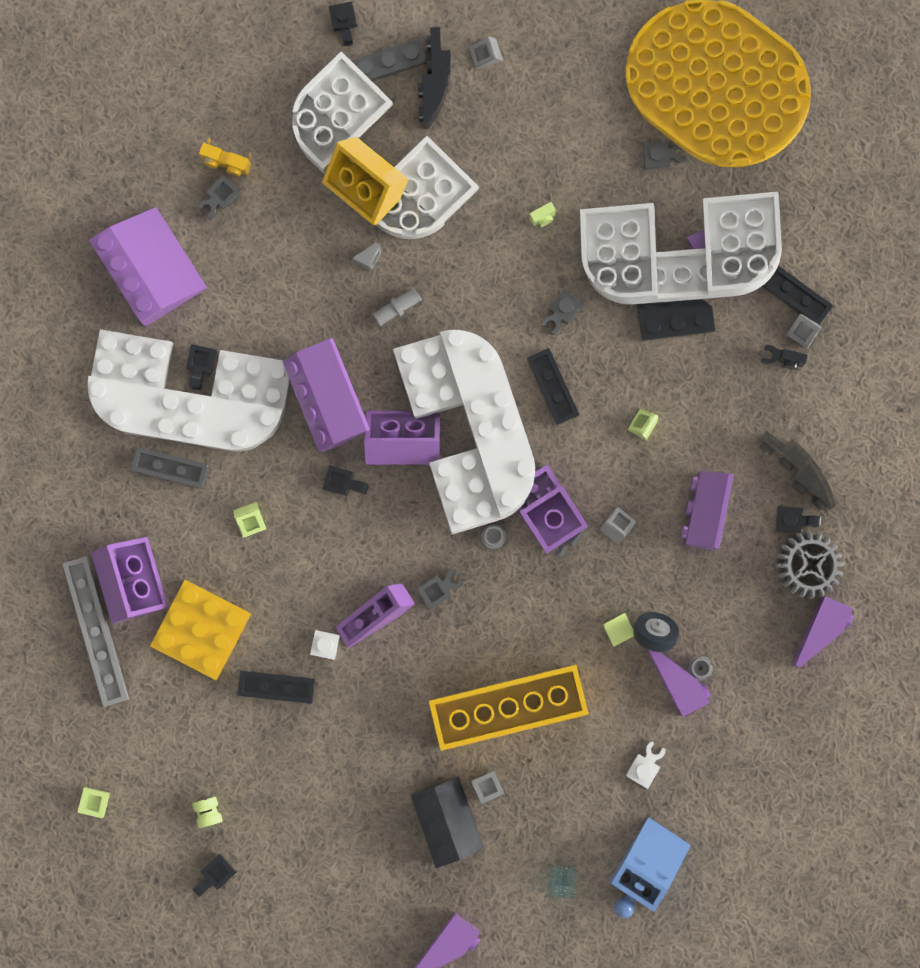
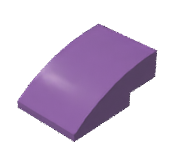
(550, 511)

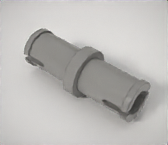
(397, 306)

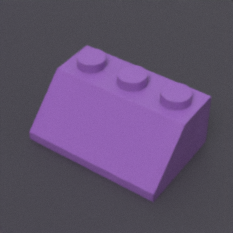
(401, 438)
(707, 510)
(129, 579)

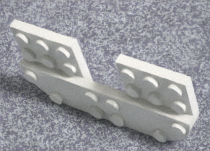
(345, 105)
(738, 255)
(468, 372)
(132, 395)

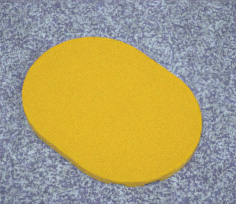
(718, 83)

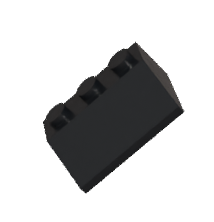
(447, 822)

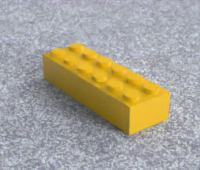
(508, 707)

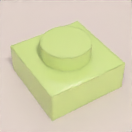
(543, 215)
(93, 802)

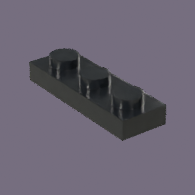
(798, 295)
(552, 386)
(276, 687)

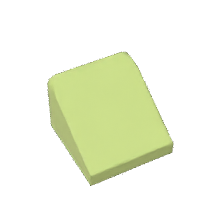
(249, 519)
(618, 629)

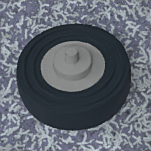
(656, 632)

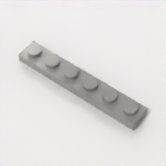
(95, 631)

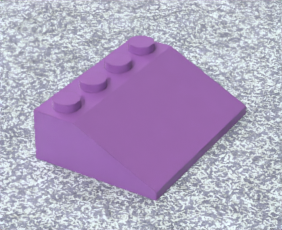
(148, 265)

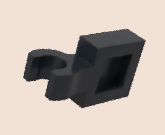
(343, 20)
(790, 358)
(200, 361)
(342, 481)
(792, 519)
(215, 874)

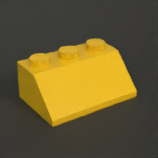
(364, 179)

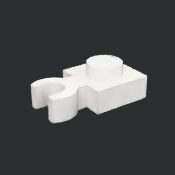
(643, 768)

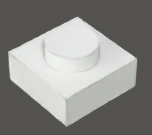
(325, 644)

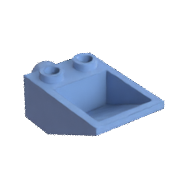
(651, 863)

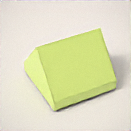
(643, 423)

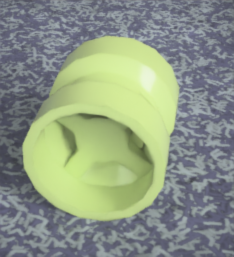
(207, 818)

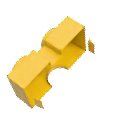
(217, 157)

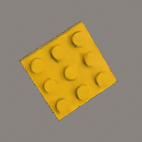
(200, 629)

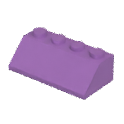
(326, 395)

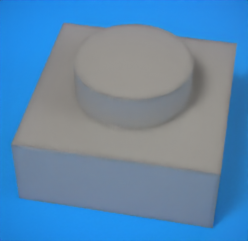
(804, 331)
(487, 787)

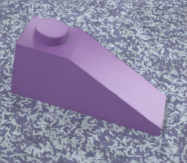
(375, 614)
(825, 625)
(682, 687)
(450, 943)

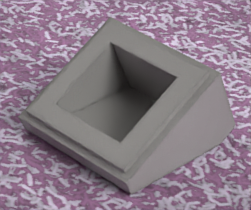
(485, 52)
(368, 257)
(617, 525)

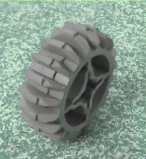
(827, 552)

